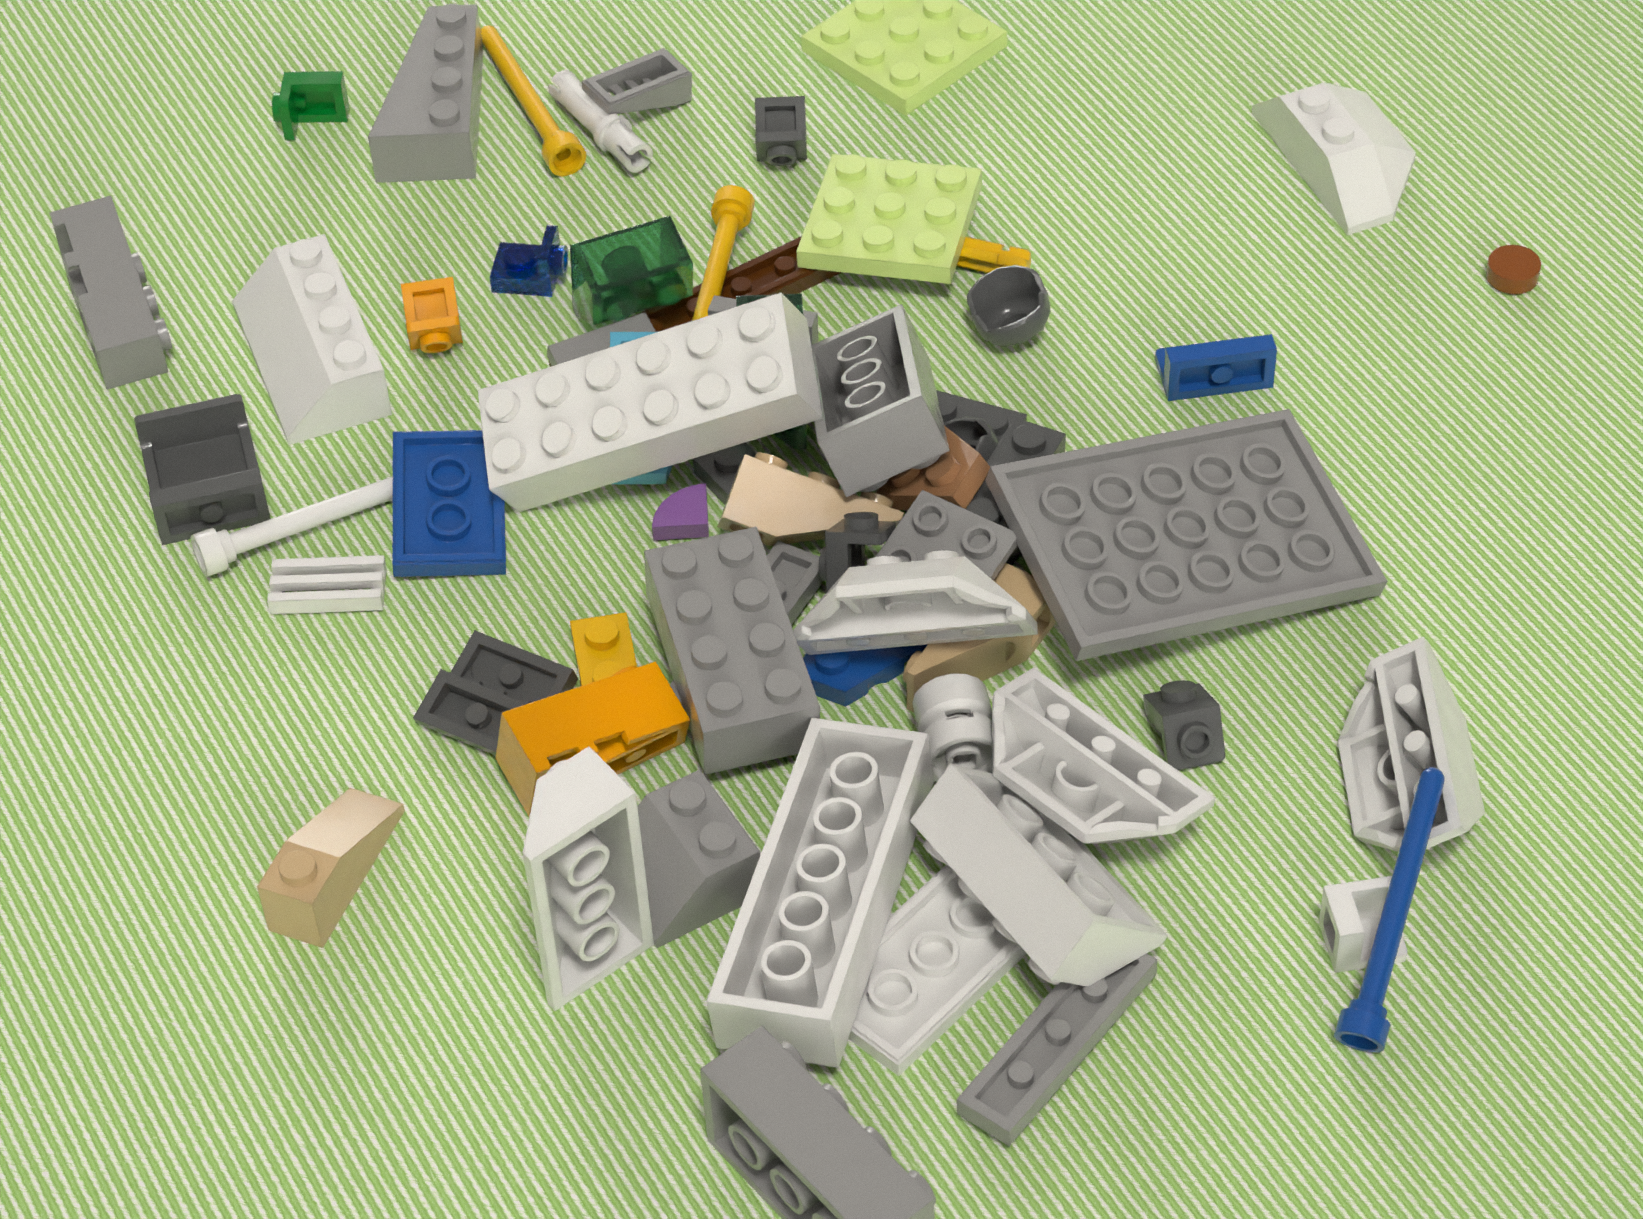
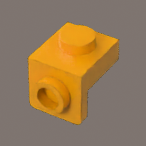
(431, 314)

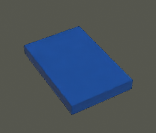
(443, 506)

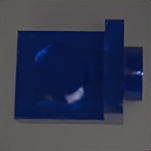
(530, 267)

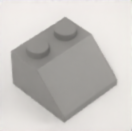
(693, 857)

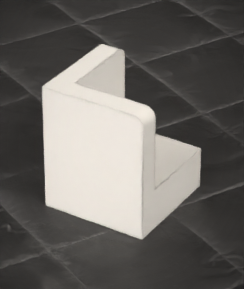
(1350, 922)

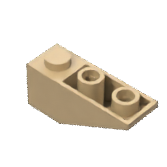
(792, 505)
(985, 656)

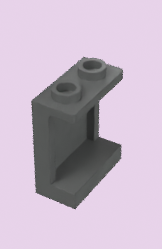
(201, 468)

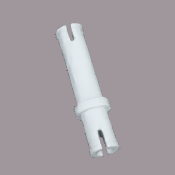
(610, 131)

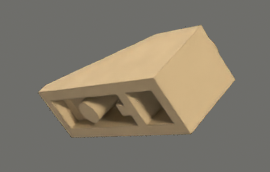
(325, 865)

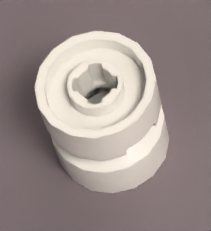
(957, 720)

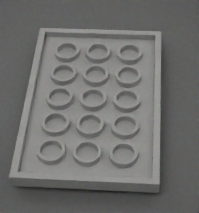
(1183, 533)

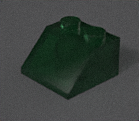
(629, 271)

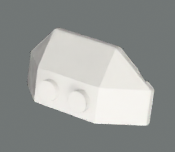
(1341, 151)
(911, 605)
(1393, 733)
(1085, 767)

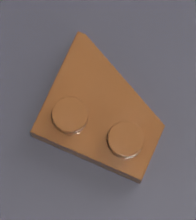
(952, 477)

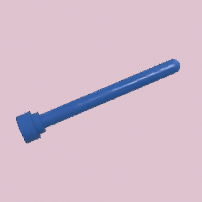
(1364, 1021)

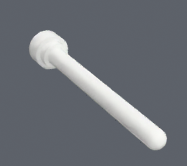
(217, 549)

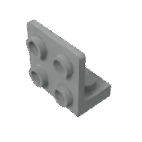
(941, 525)

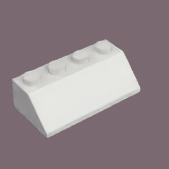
(311, 342)
(585, 875)
(1034, 879)

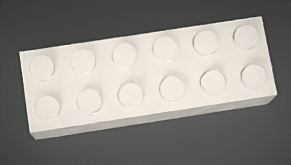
(649, 403)
(822, 889)

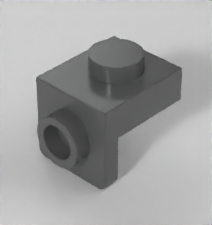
(780, 130)
(847, 543)
(1188, 724)

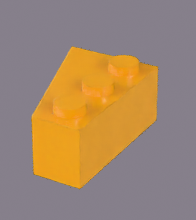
(618, 717)

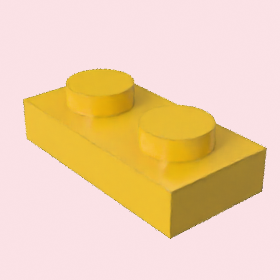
(602, 646)

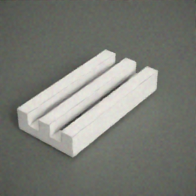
(327, 577)

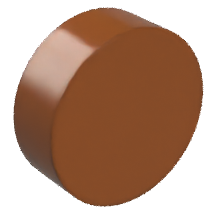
(1513, 269)

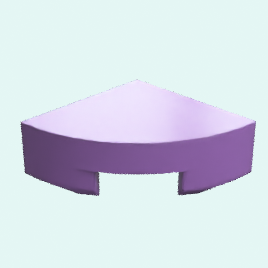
(682, 515)

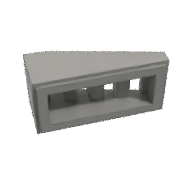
(650, 83)

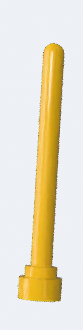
(560, 148)
(731, 213)

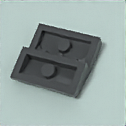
(483, 685)

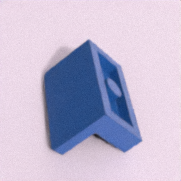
(1217, 367)

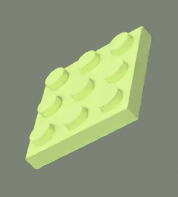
(904, 47)
(890, 218)

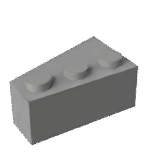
(110, 293)

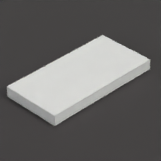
(929, 971)

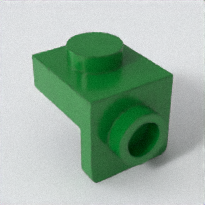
(310, 99)

